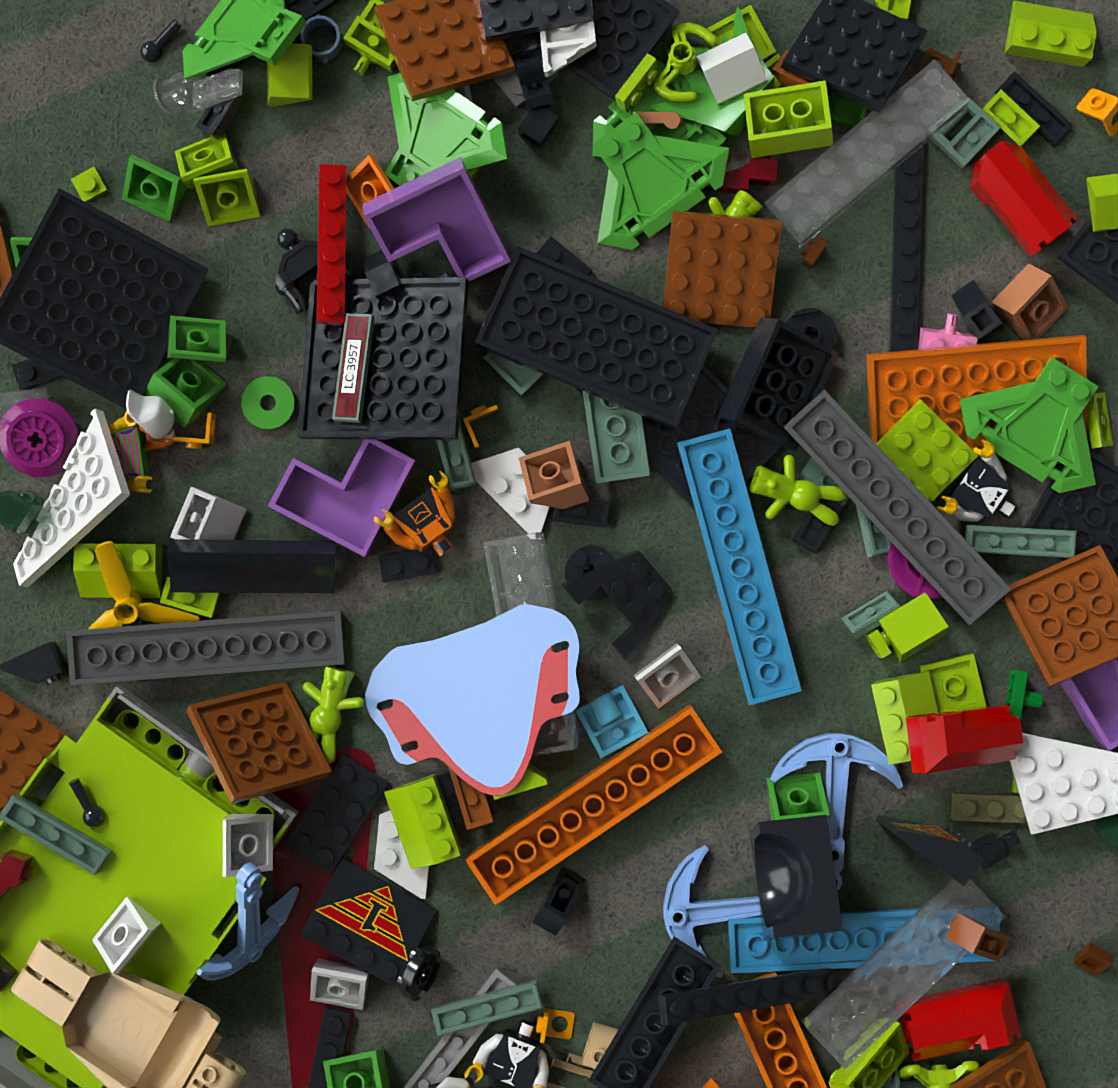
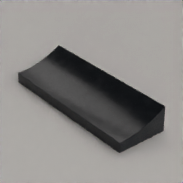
(251, 566)
(641, 1040)

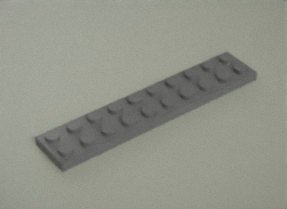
(897, 507)
(205, 647)

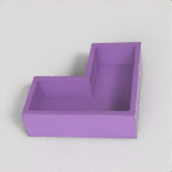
(443, 208)
(347, 508)
(1096, 702)

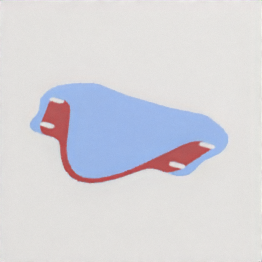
(478, 695)

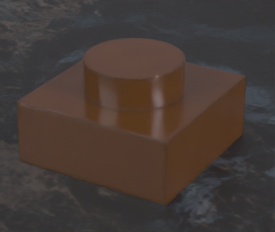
(812, 251)
(1093, 959)

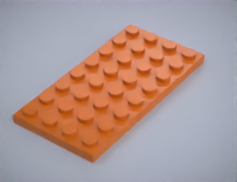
(958, 372)

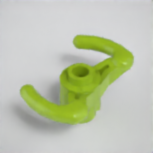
(681, 50)
(939, 1075)

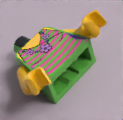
(129, 445)

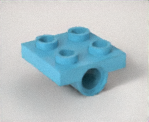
(611, 721)

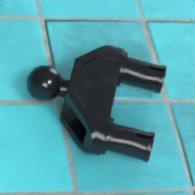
(296, 266)

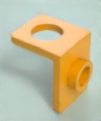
(1102, 107)
(478, 413)
(194, 443)
(545, 1028)

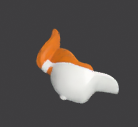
(154, 419)

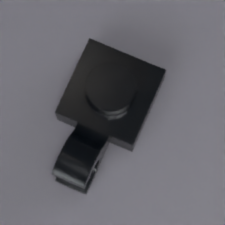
(992, 847)

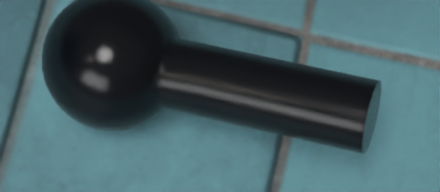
(152, 50)
(93, 814)

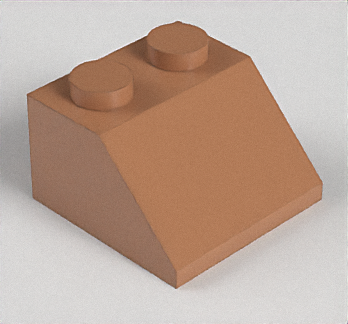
(1030, 303)
(554, 477)

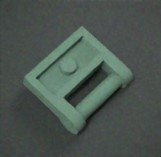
(970, 138)

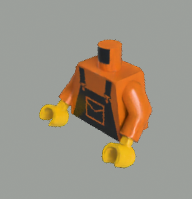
(423, 520)

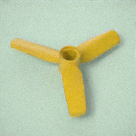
(120, 589)

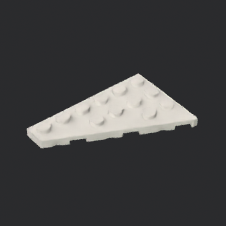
(78, 504)
(1064, 782)

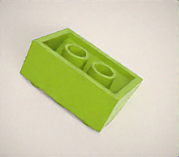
(1051, 34)
(788, 119)
(140, 561)
(894, 702)
(423, 822)
(875, 1063)

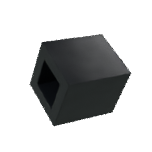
(539, 124)

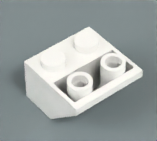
(208, 517)

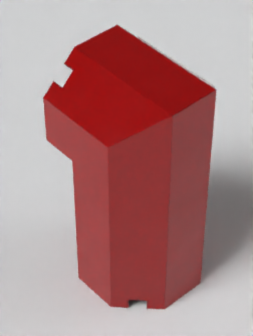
(1020, 196)
(963, 738)
(960, 1019)

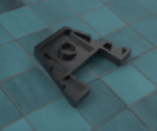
(633, 589)

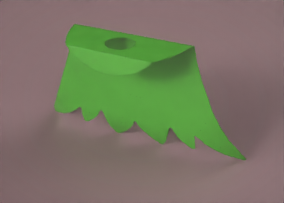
(727, 116)

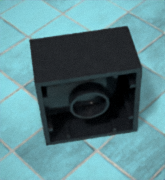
(795, 878)

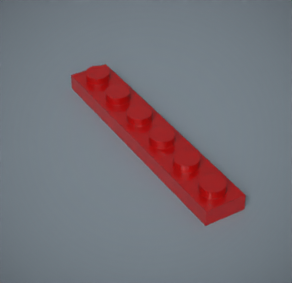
(331, 244)

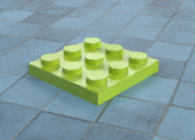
(926, 450)

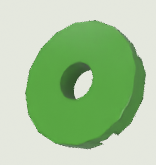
(279, 414)

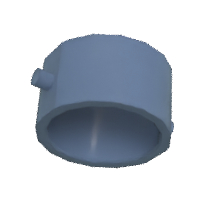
(317, 21)

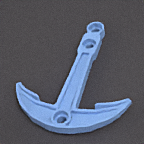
(837, 770)
(699, 912)
(251, 935)

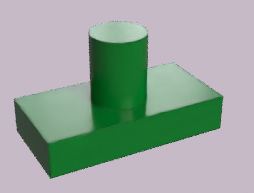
(1018, 697)

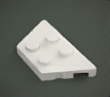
(566, 44)
(504, 482)
(392, 860)

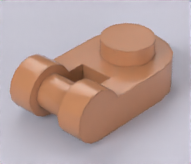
(670, 119)

